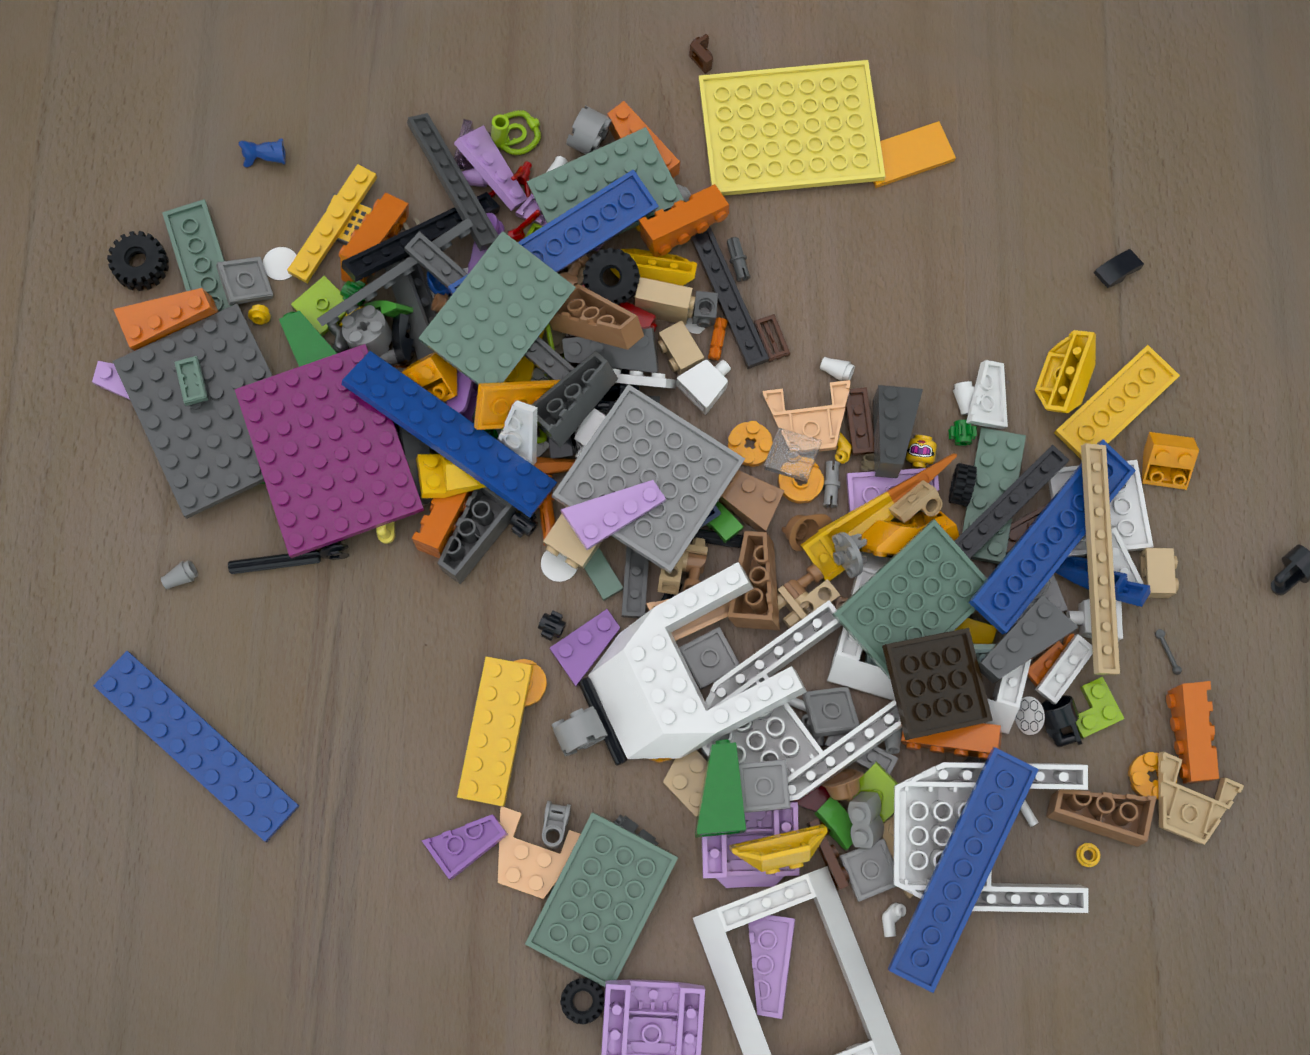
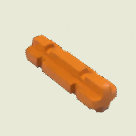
(717, 339)

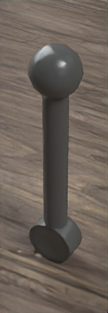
(1159, 634)

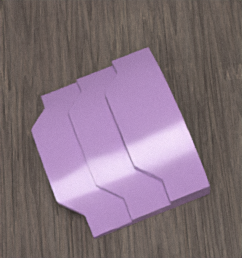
(733, 871)
(652, 1018)

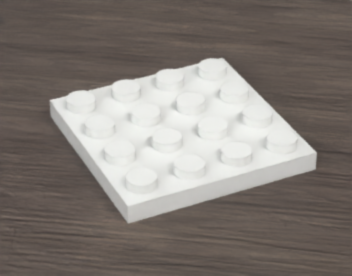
(1126, 511)

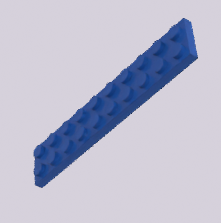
(588, 223)
(449, 433)
(1043, 548)
(196, 746)
(963, 869)

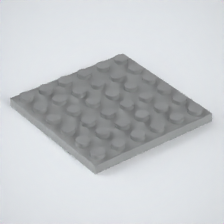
(649, 443)

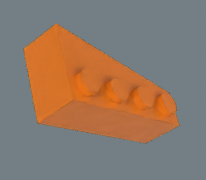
(626, 122)
(683, 220)
(381, 224)
(160, 317)
(440, 523)
(1193, 731)
(963, 742)

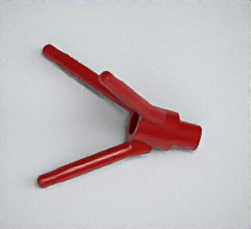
(522, 176)
(518, 233)

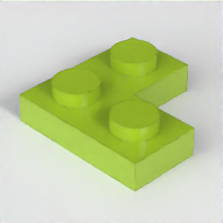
(1102, 709)

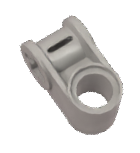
(555, 822)

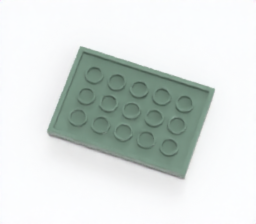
(581, 178)
(497, 312)
(913, 594)
(601, 900)

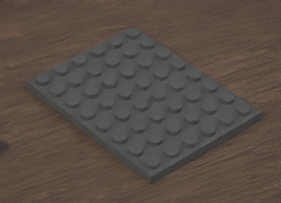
(207, 443)

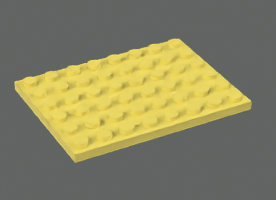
(791, 128)

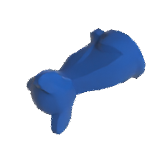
(267, 151)

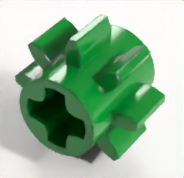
(350, 288)
(962, 433)

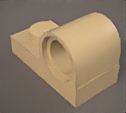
(920, 498)

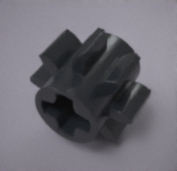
(523, 524)
(551, 625)

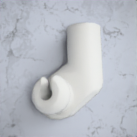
(890, 917)

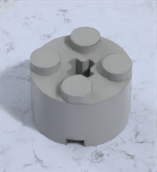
(588, 130)
(369, 328)
(579, 731)

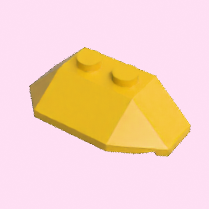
(664, 268)
(1067, 372)
(781, 849)

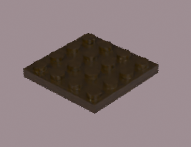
(937, 683)

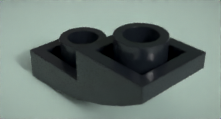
(1118, 268)
(401, 344)

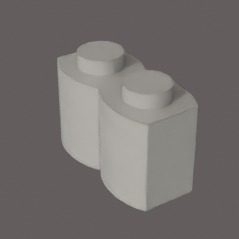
(866, 821)

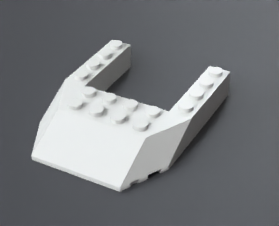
(652, 691)
(780, 731)
(927, 814)

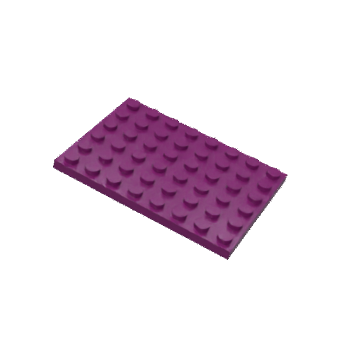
(326, 454)

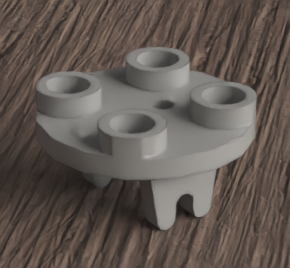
(848, 553)

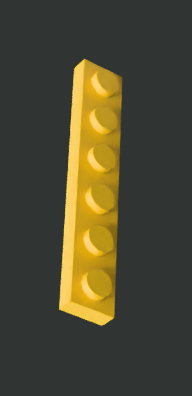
(332, 223)

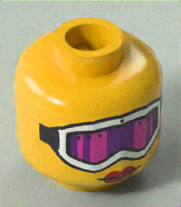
(921, 451)

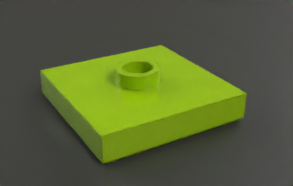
(317, 301)
(878, 780)

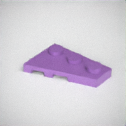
(583, 646)
(464, 845)

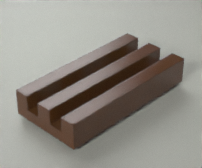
(778, 355)

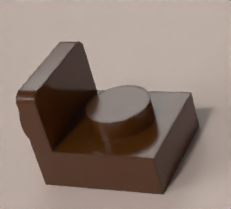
(701, 55)

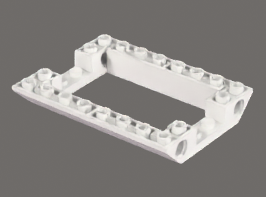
(868, 678)
(817, 885)

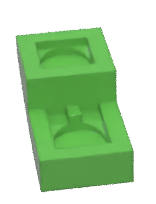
(390, 308)
(725, 524)
(837, 820)

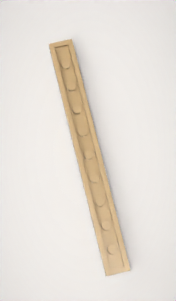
(1100, 560)

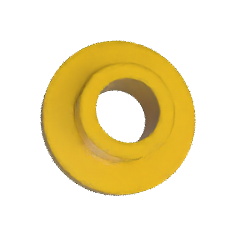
(259, 314)
(1095, 855)

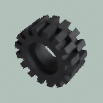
(962, 484)
(568, 1007)

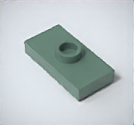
(191, 380)

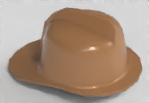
(803, 527)
(844, 785)

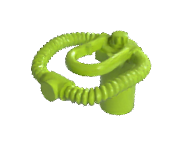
(500, 129)

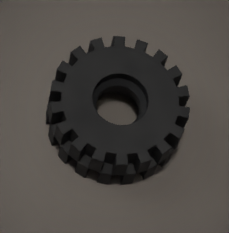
(614, 259)
(145, 274)

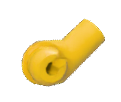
(844, 450)

